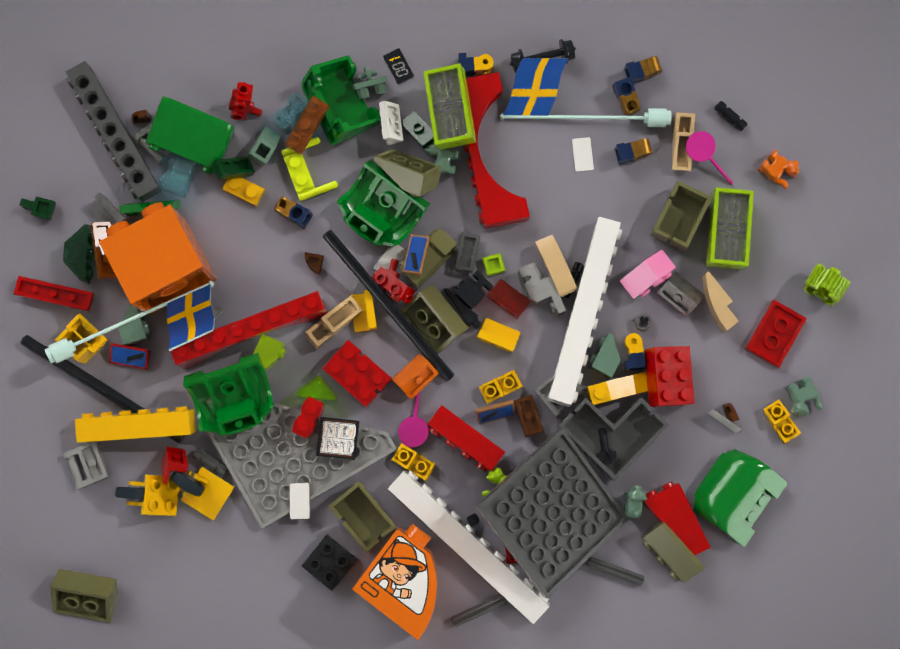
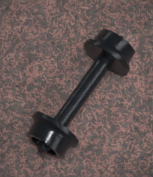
(566, 50)

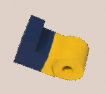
(476, 65)
(635, 351)

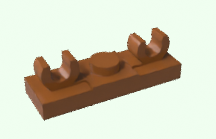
(307, 125)
(103, 266)

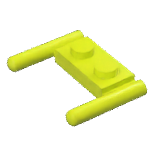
(300, 173)

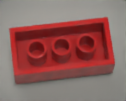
(465, 438)

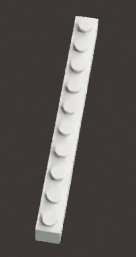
(584, 311)
(469, 546)

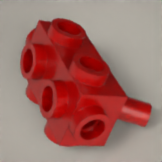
(241, 102)
(390, 281)

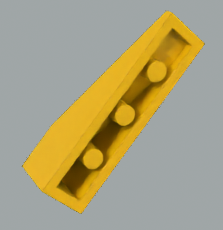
(617, 388)

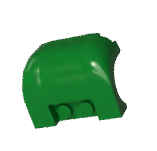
(736, 494)

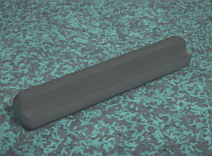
(615, 571)
(478, 610)

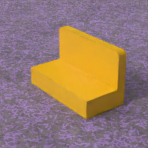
(366, 319)
(498, 335)

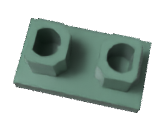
(362, 87)

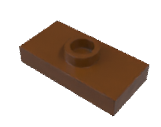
(528, 416)

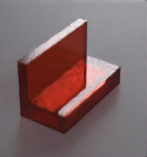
(509, 299)

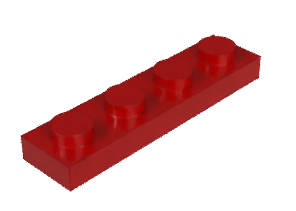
(53, 293)

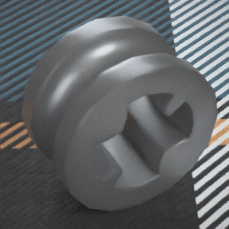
(649, 323)

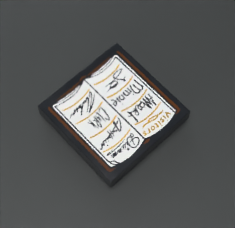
(337, 438)

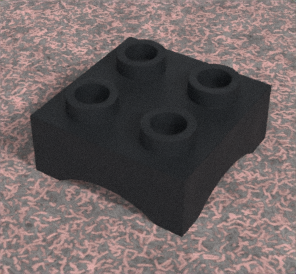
(329, 562)

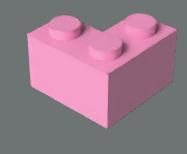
(650, 272)

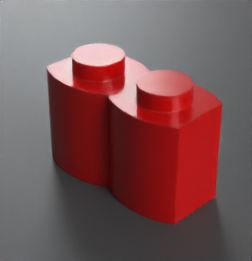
(306, 422)

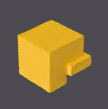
(79, 329)

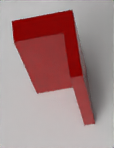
(175, 460)

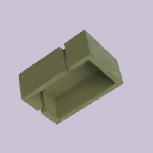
(681, 216)
(439, 251)
(363, 516)

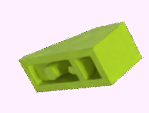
(270, 351)

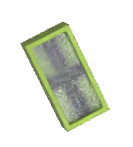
(449, 106)
(729, 228)

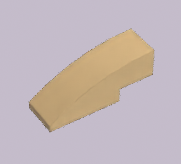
(682, 129)
(556, 265)
(717, 302)
(333, 322)

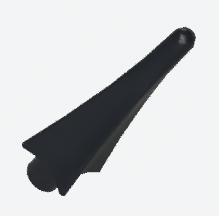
(470, 316)

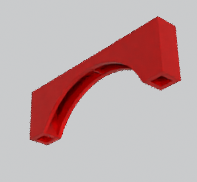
(496, 204)
(298, 311)

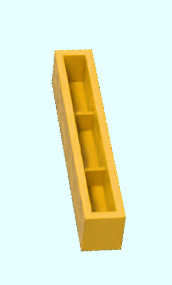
(135, 425)

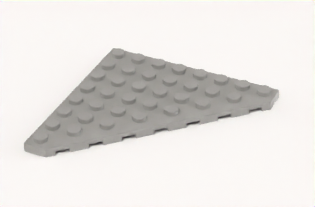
(273, 457)

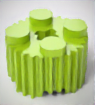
(826, 284)

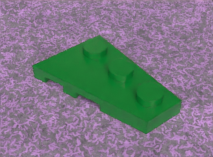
(133, 208)

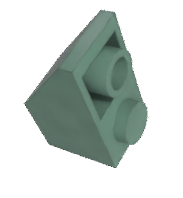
(263, 146)
(134, 331)
(607, 358)

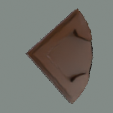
(141, 117)
(314, 262)
(730, 412)

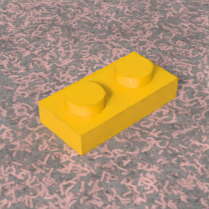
(244, 190)

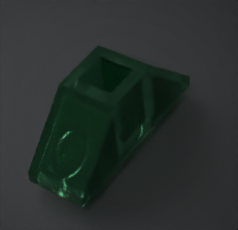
(79, 253)

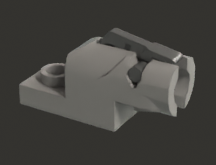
(540, 289)

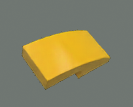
(500, 386)
(781, 421)
(413, 461)

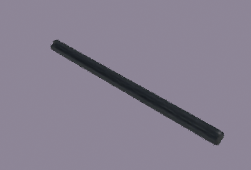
(388, 305)
(88, 380)

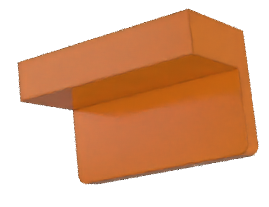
(415, 376)

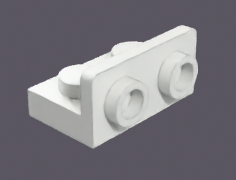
(390, 122)

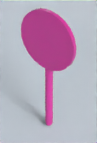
(701, 147)
(413, 430)

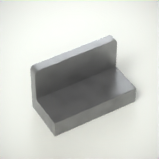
(105, 211)
(681, 294)

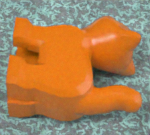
(775, 170)

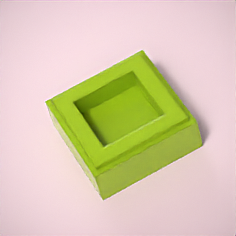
(493, 264)

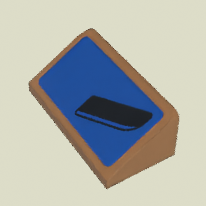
(416, 254)
(495, 412)

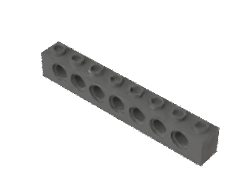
(83, 74)

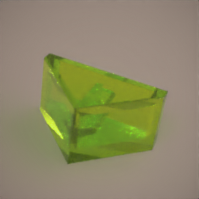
(317, 389)

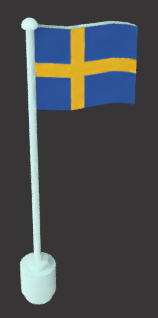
(537, 89)
(187, 319)

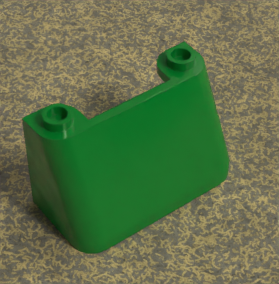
(347, 113)
(190, 133)

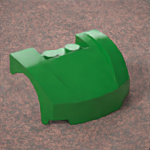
(380, 208)
(231, 396)

